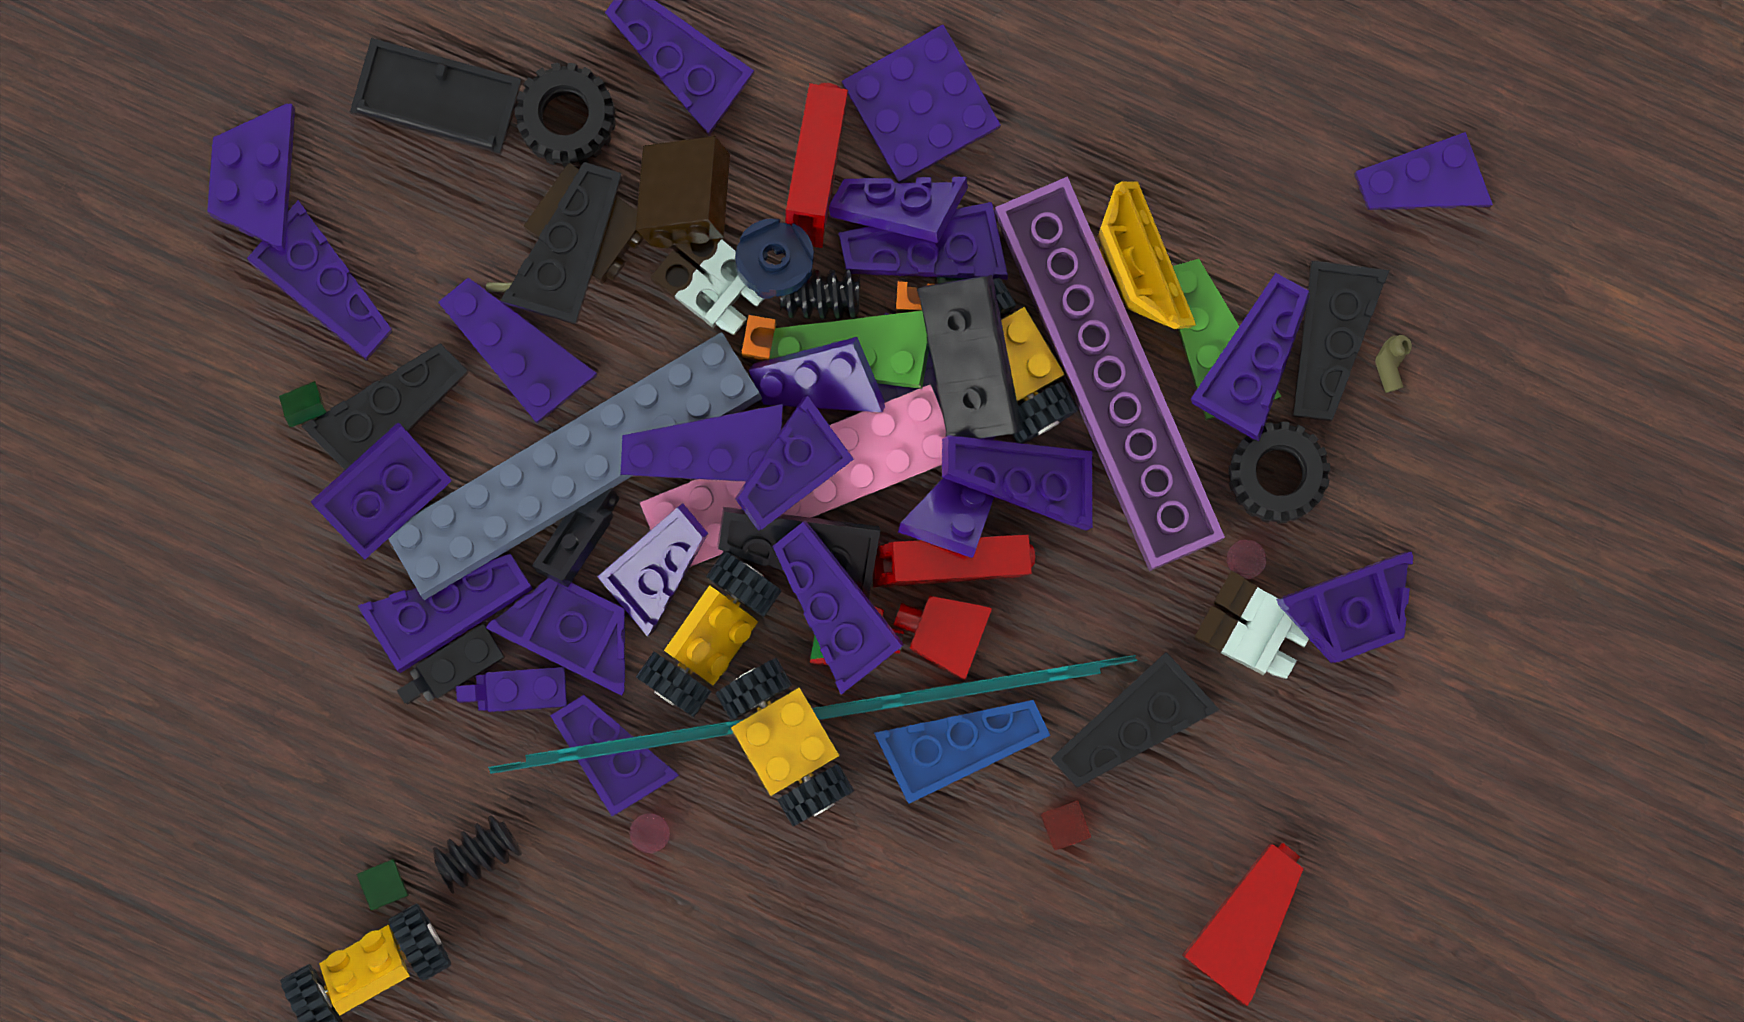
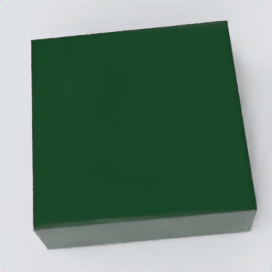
(302, 404)
(382, 884)

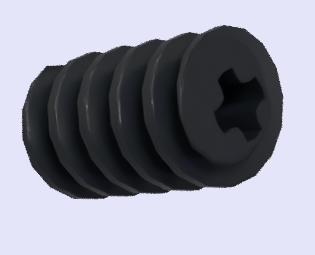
(824, 295)
(475, 852)

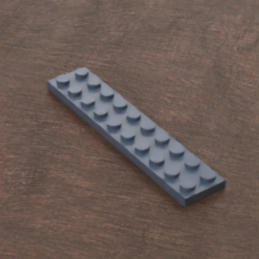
(565, 467)

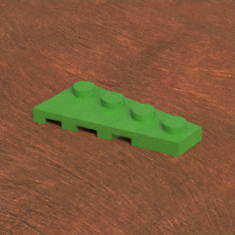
(1213, 321)
(892, 344)

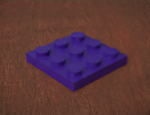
(921, 104)

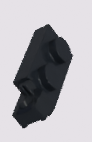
(576, 539)
(452, 666)

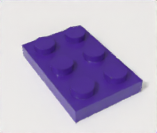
(381, 491)

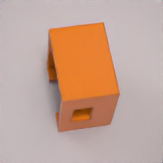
(907, 298)
(758, 338)

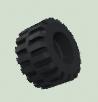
(558, 82)
(1307, 453)

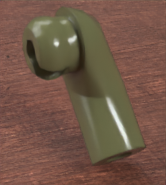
(1389, 359)

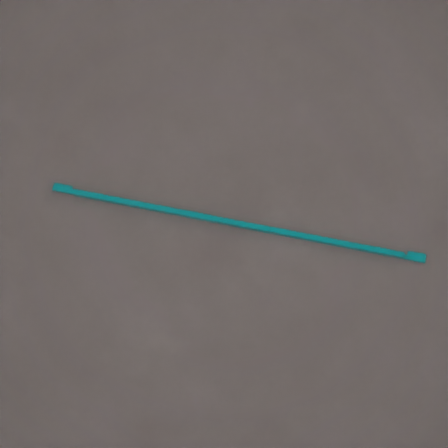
(821, 713)

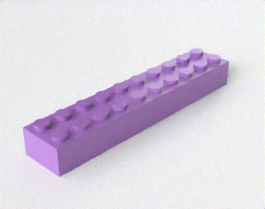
(1108, 374)

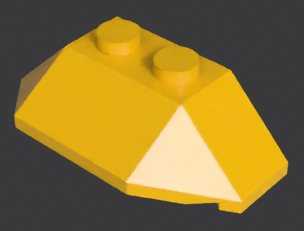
(1140, 261)

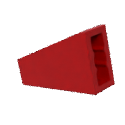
(816, 160)
(924, 563)
(1245, 927)

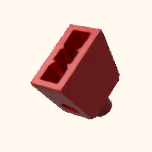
(945, 632)

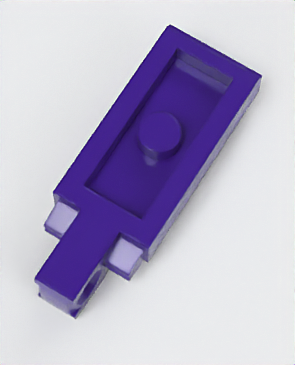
(517, 690)

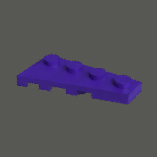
(686, 61)
(965, 250)
(322, 284)
(522, 356)
(703, 449)
(1027, 475)
(842, 618)
(418, 627)

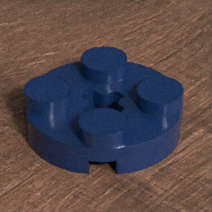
(771, 279)

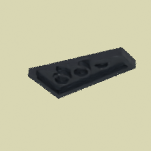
(563, 259)
(1332, 333)
(400, 397)
(850, 543)
(1143, 715)

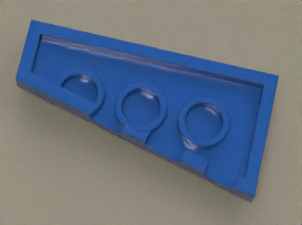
(948, 749)

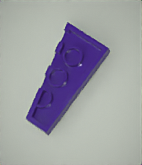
(1251, 365)

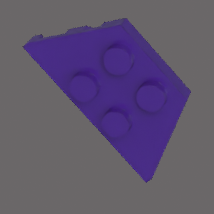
(253, 176)
(1353, 609)
(571, 630)

